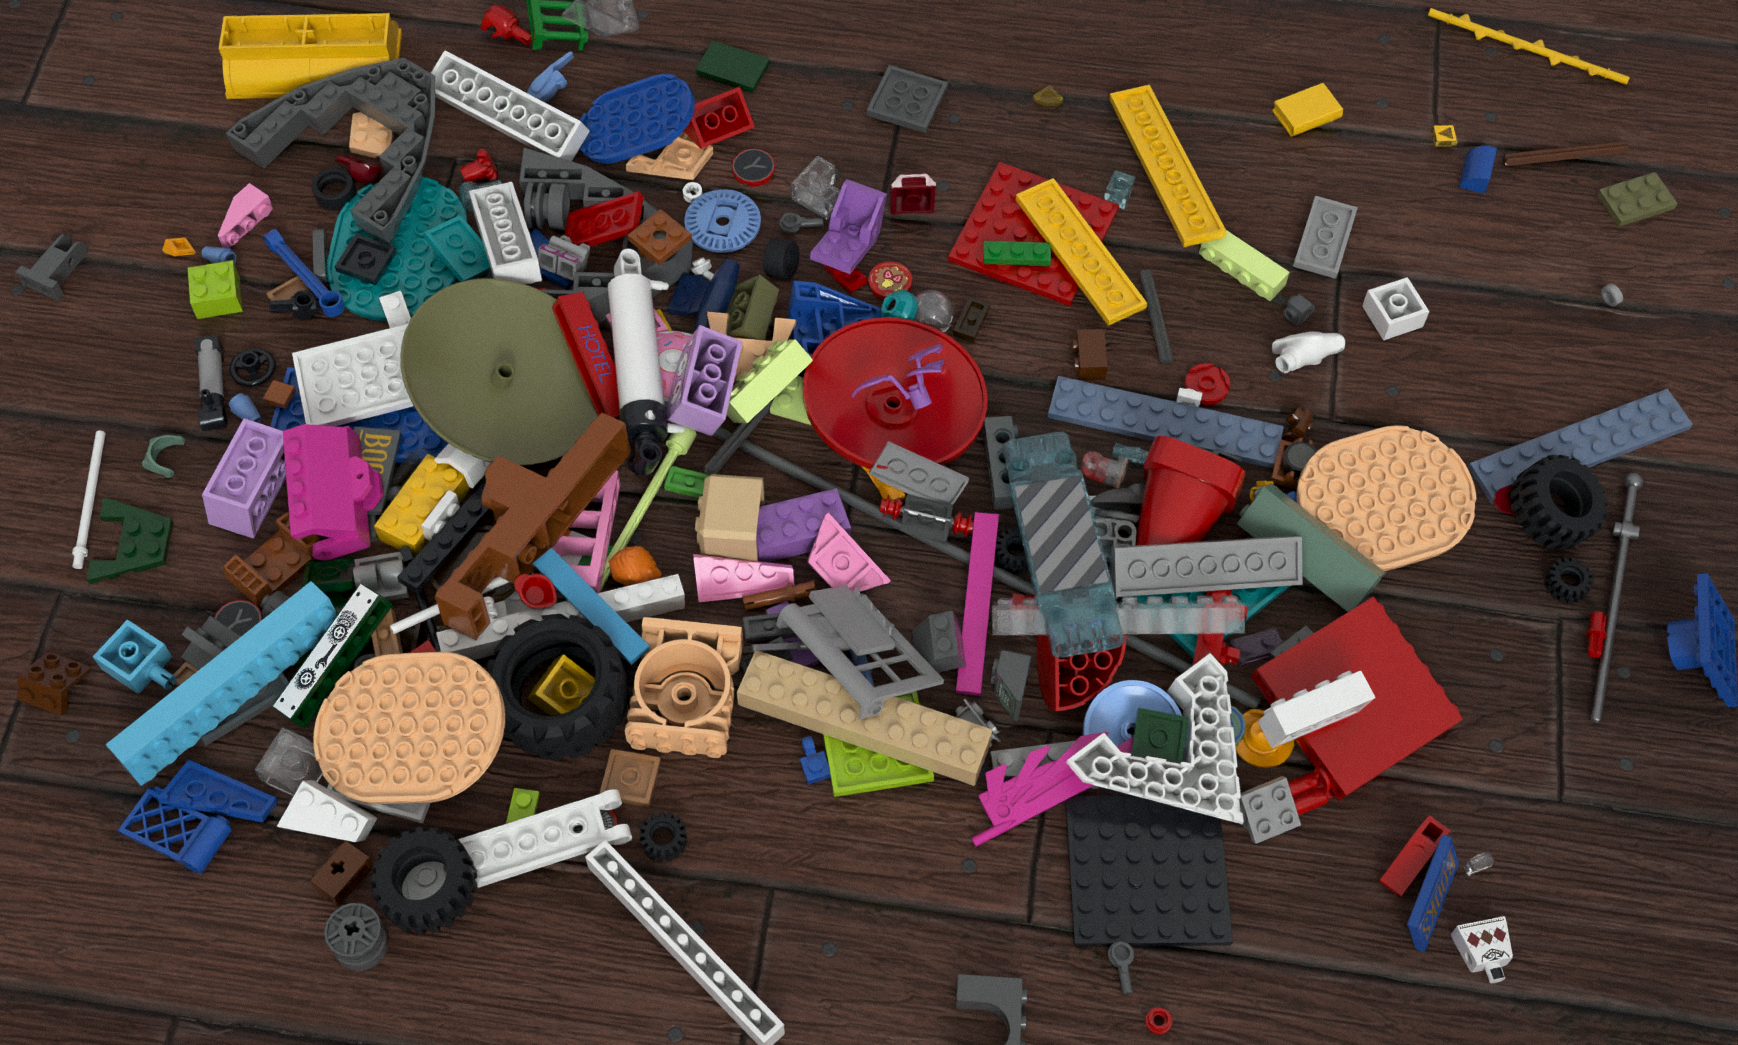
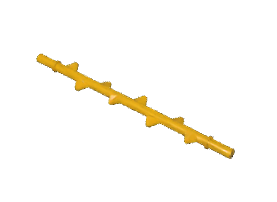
(1536, 47)

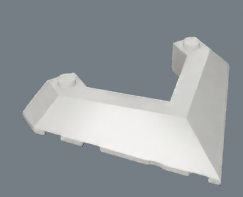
(1205, 777)

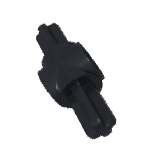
(302, 305)

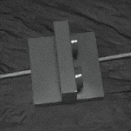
(207, 642)

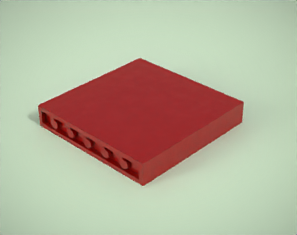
(1399, 721)

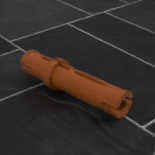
(779, 595)

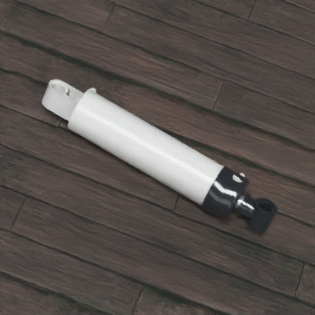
(638, 361)

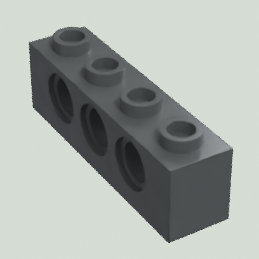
(995, 431)

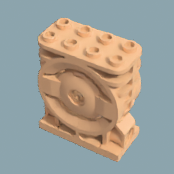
(678, 656)

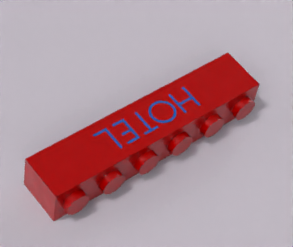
(588, 352)

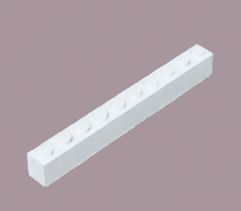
(628, 602)
(685, 945)

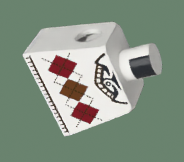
(1485, 946)

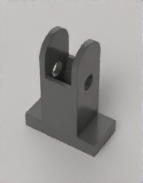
(53, 267)

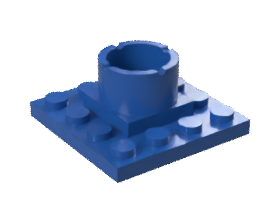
(1707, 641)

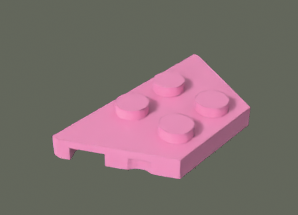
(842, 560)

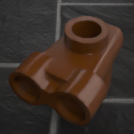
(1300, 423)

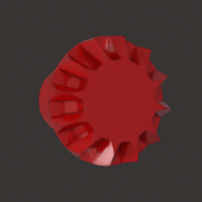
(480, 168)

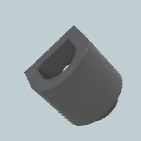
(1298, 309)

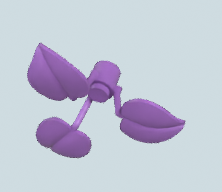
(918, 392)

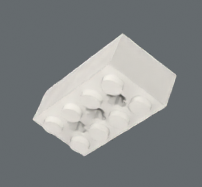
(1316, 708)

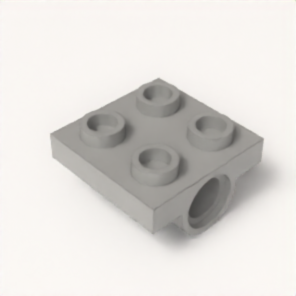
(381, 575)
(1268, 810)

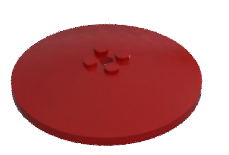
(864, 424)

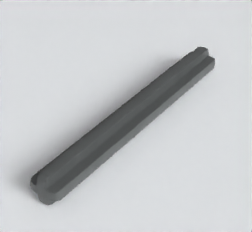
(1156, 316)
(734, 442)

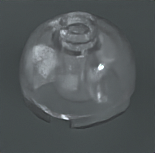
(934, 309)

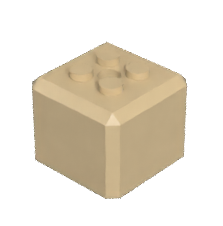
(730, 516)

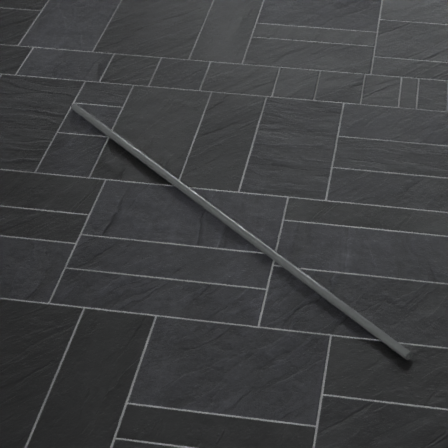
(957, 553)

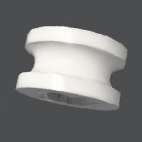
(692, 186)

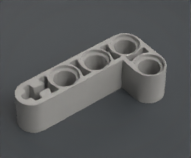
(1112, 537)

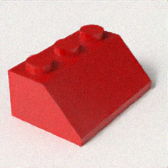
(719, 118)

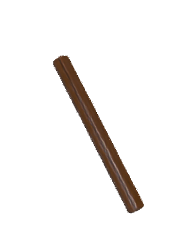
(1565, 153)

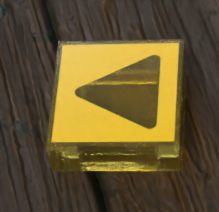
(1444, 135)

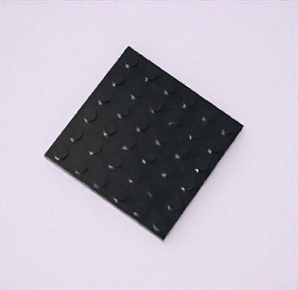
(1145, 874)

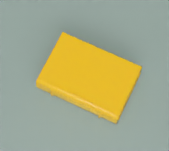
(1307, 109)

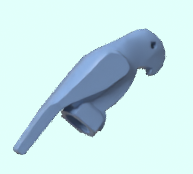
(550, 80)

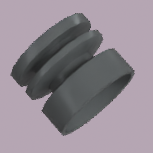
(543, 205)
(361, 949)

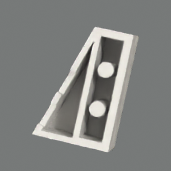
(327, 814)

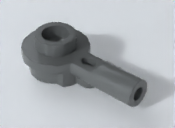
(792, 222)
(1121, 956)

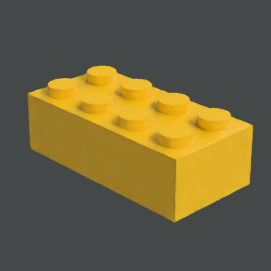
(415, 501)

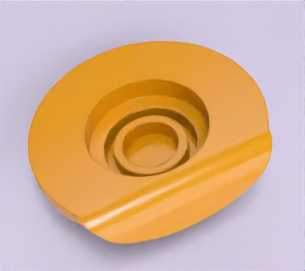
(1254, 746)

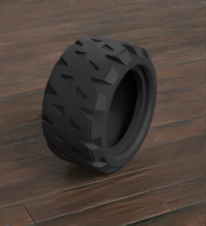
(585, 725)

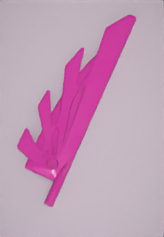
(1033, 789)

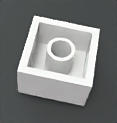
(1395, 308)

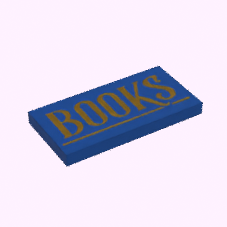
(1433, 893)

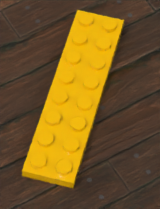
(1081, 252)

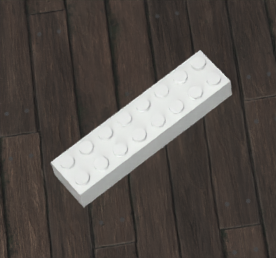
(507, 108)

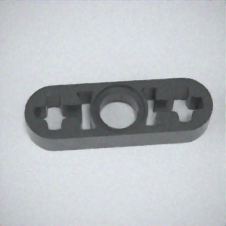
(320, 254)

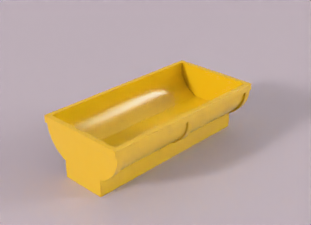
(281, 52)

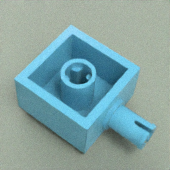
(135, 658)

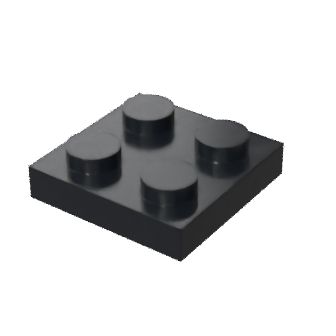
(365, 259)

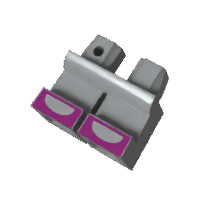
(563, 257)

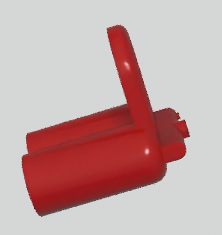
(1310, 791)

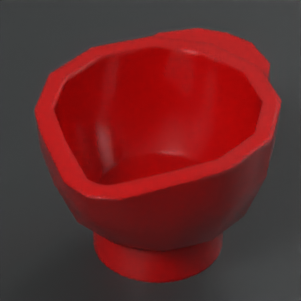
(535, 591)

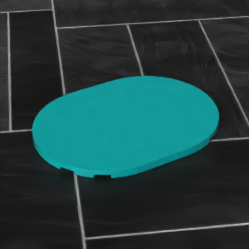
(415, 267)

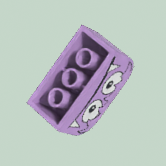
(704, 381)

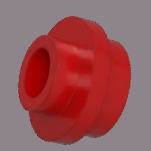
(1161, 1013)

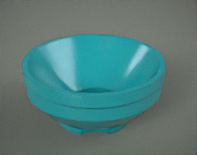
(905, 305)

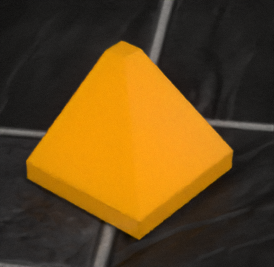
(178, 247)

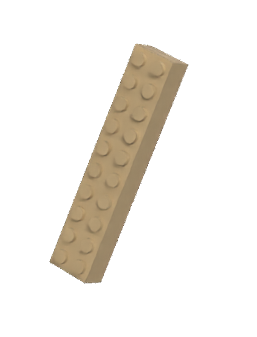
(899, 731)

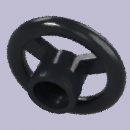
(249, 360)

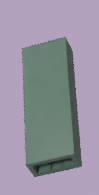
(1326, 557)

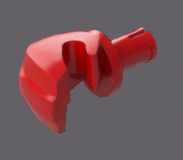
(505, 23)

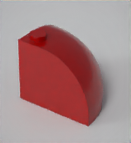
(1076, 678)

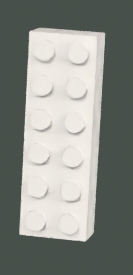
(505, 234)

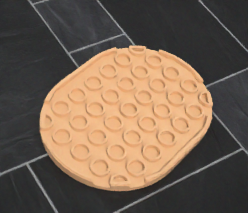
(1390, 494)
(409, 728)

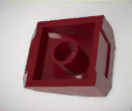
(912, 194)

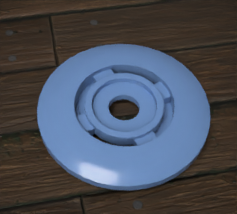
(738, 233)

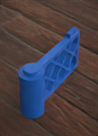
(197, 850)

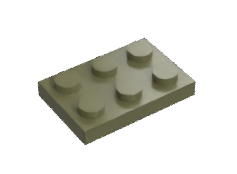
(1637, 199)

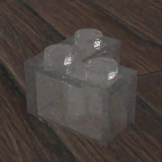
(815, 187)

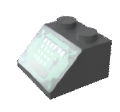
(1010, 680)

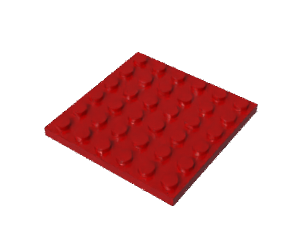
(1002, 219)

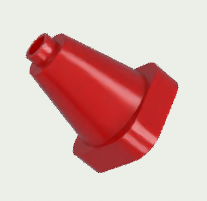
(1185, 492)

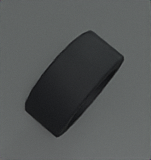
(329, 176)

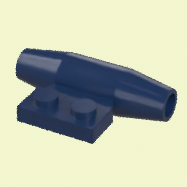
(698, 296)

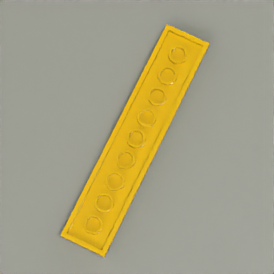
(1167, 166)

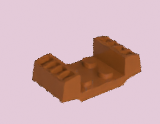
(272, 564)

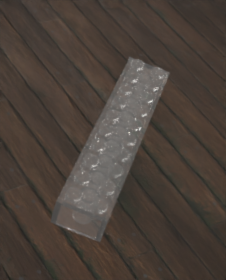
(1135, 616)

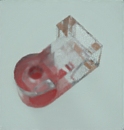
(1104, 469)

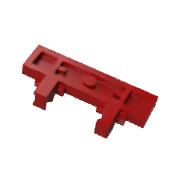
(1214, 642)

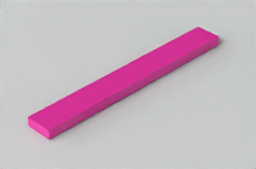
(977, 603)

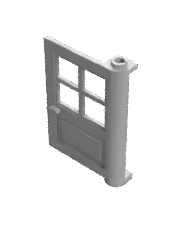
(828, 645)

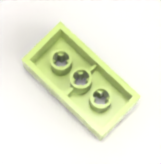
(766, 379)

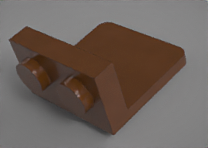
(48, 680)

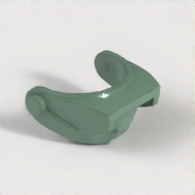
(155, 446)

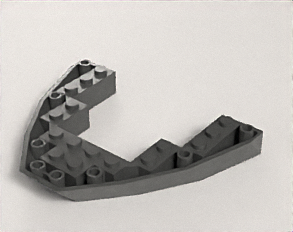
(389, 92)
(594, 189)

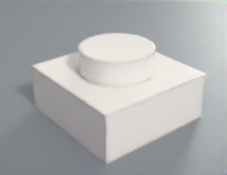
(1189, 397)

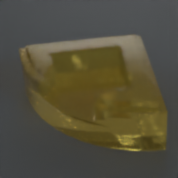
(1048, 97)

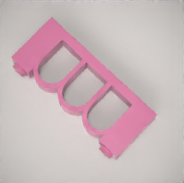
(593, 547)

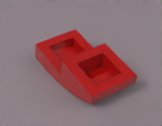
(849, 282)

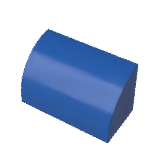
(1478, 168)

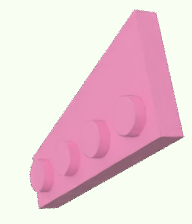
(733, 578)

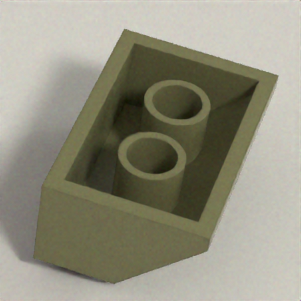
(751, 309)

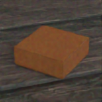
(279, 394)

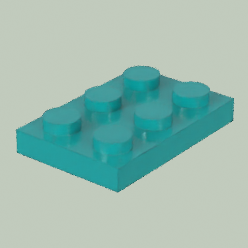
(459, 248)

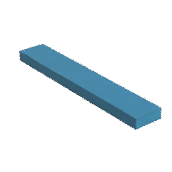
(591, 605)

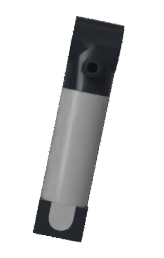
(210, 358)

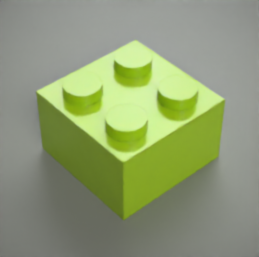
(215, 289)

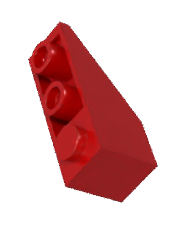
(1414, 856)

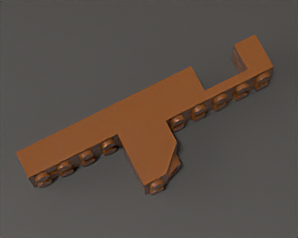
(529, 518)

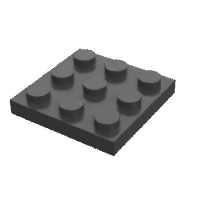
(907, 99)

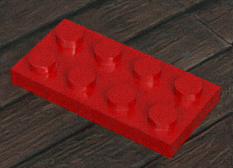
(605, 220)

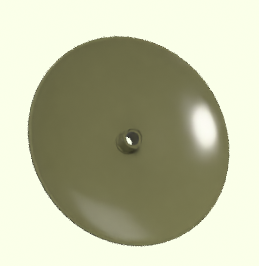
(455, 362)

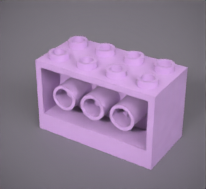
(246, 479)

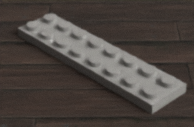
(1207, 566)

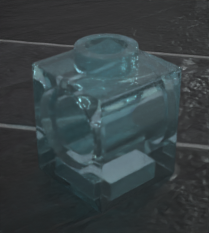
(1120, 188)

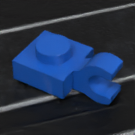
(814, 764)

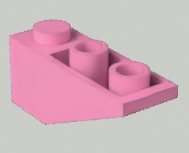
(243, 214)

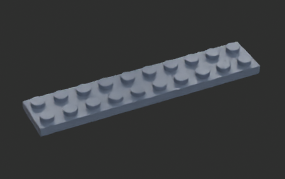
(1150, 417)
(1588, 440)

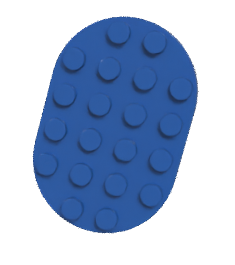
(637, 118)

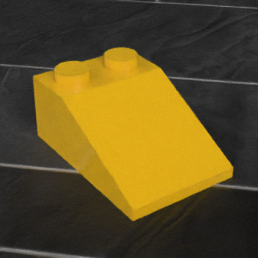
(561, 687)

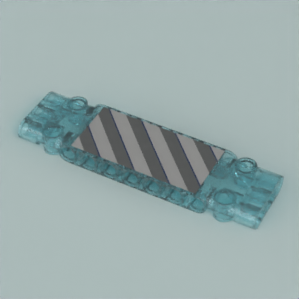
(1062, 545)

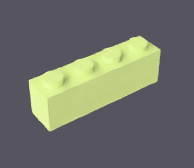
(1246, 265)

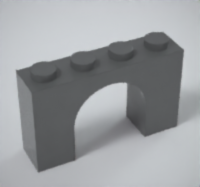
(997, 995)

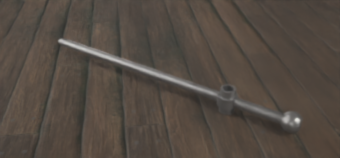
(1625, 532)

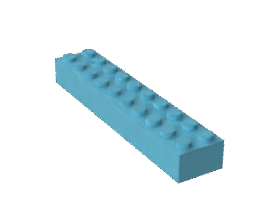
(223, 684)

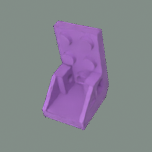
(852, 227)

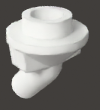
(701, 267)

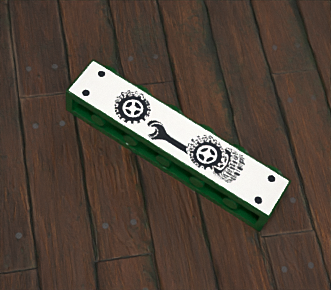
(332, 655)

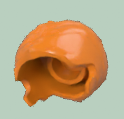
(633, 566)

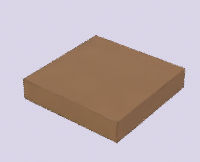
(632, 776)

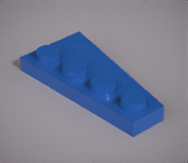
(213, 792)

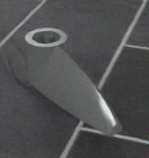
(1121, 499)

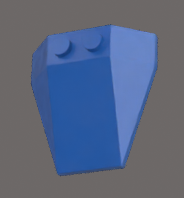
(823, 311)

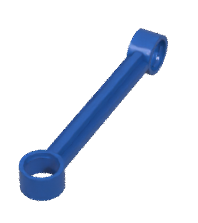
(278, 246)

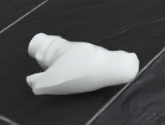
(1306, 349)

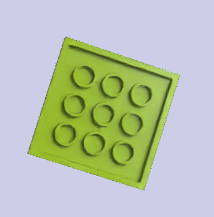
(863, 770)

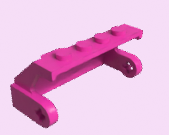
(329, 488)

